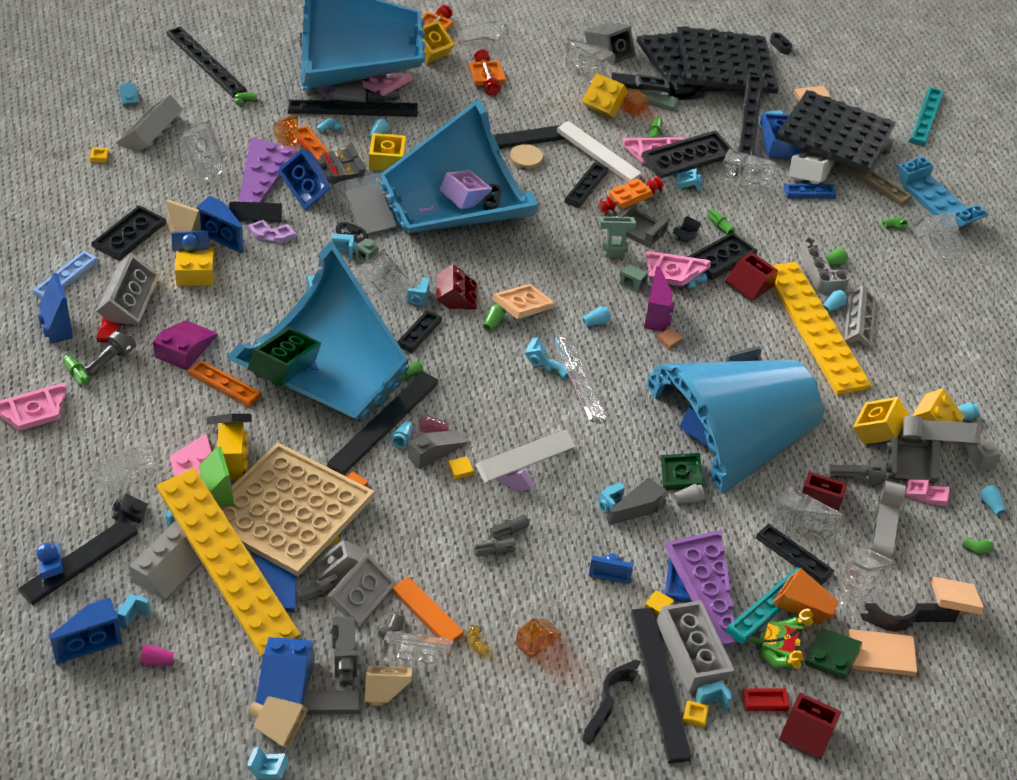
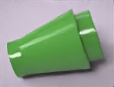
(837, 257)
(494, 317)

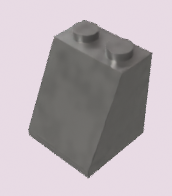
(613, 37)

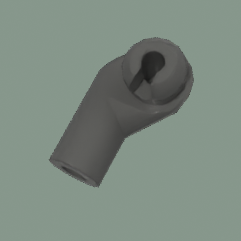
(396, 624)

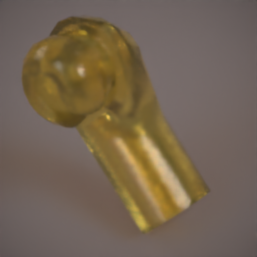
(474, 641)

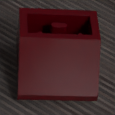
(752, 276)
(456, 289)
(825, 489)
(810, 725)

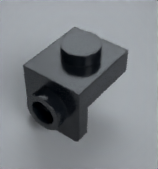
(688, 229)
(130, 508)

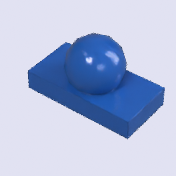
(189, 240)
(49, 559)
(611, 568)

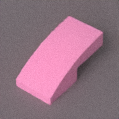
(923, 492)

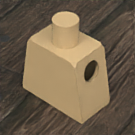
(278, 719)

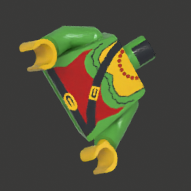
(782, 641)

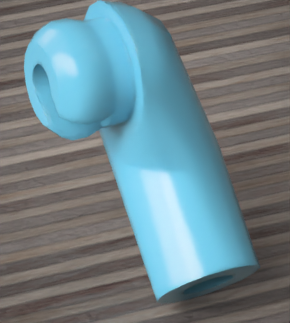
(329, 124)
(700, 278)
(559, 367)

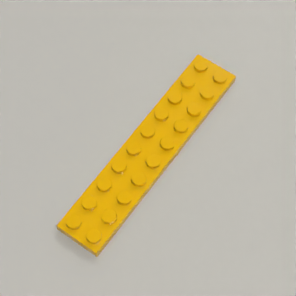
(819, 330)
(226, 559)

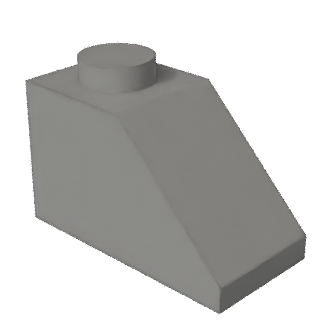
(984, 455)
(338, 560)

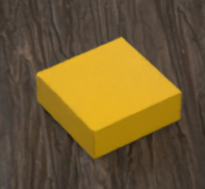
(99, 155)
(460, 468)
(658, 600)
(695, 714)

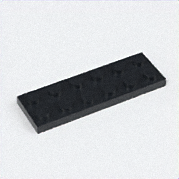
(686, 154)

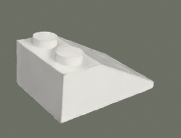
(810, 167)

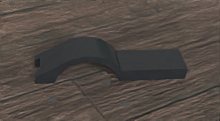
(661, 85)
(922, 613)
(622, 673)

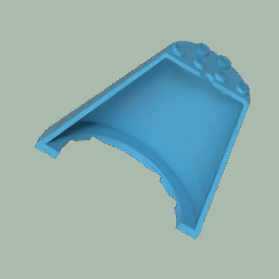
(358, 41)
(456, 146)
(357, 351)
(747, 409)

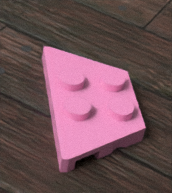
(387, 82)
(638, 145)
(676, 269)
(34, 407)
(191, 456)

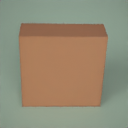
(669, 338)

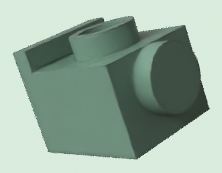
(366, 249)
(633, 278)

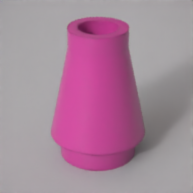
(154, 655)

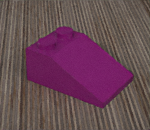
(659, 303)
(182, 343)

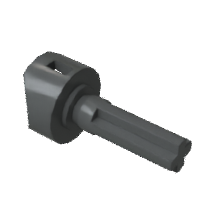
(119, 344)
(875, 464)

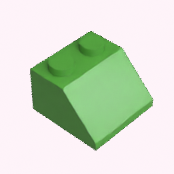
(216, 477)

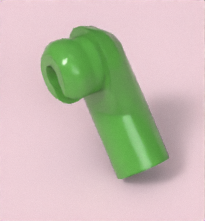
(246, 97)
(896, 222)
(979, 547)

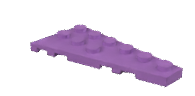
(261, 169)
(706, 578)

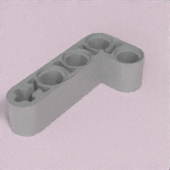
(822, 277)
(957, 433)
(887, 518)

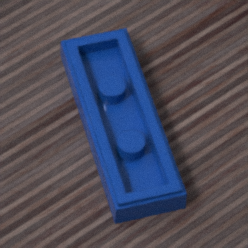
(809, 191)

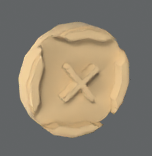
(526, 156)

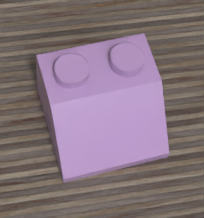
(464, 188)

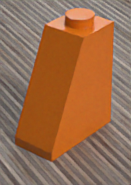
(805, 593)

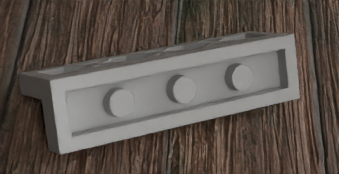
(860, 316)

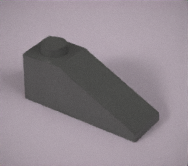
(433, 446)
(639, 502)

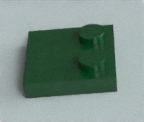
(681, 470)
(833, 653)

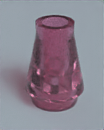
(431, 424)

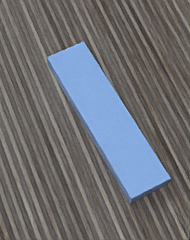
(69, 272)

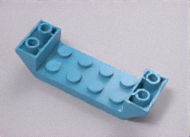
(932, 195)

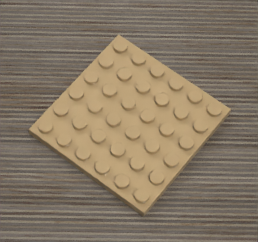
(292, 507)

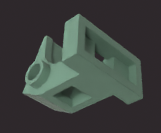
(616, 227)

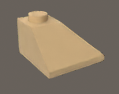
(182, 217)
(385, 683)

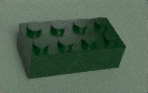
(284, 356)

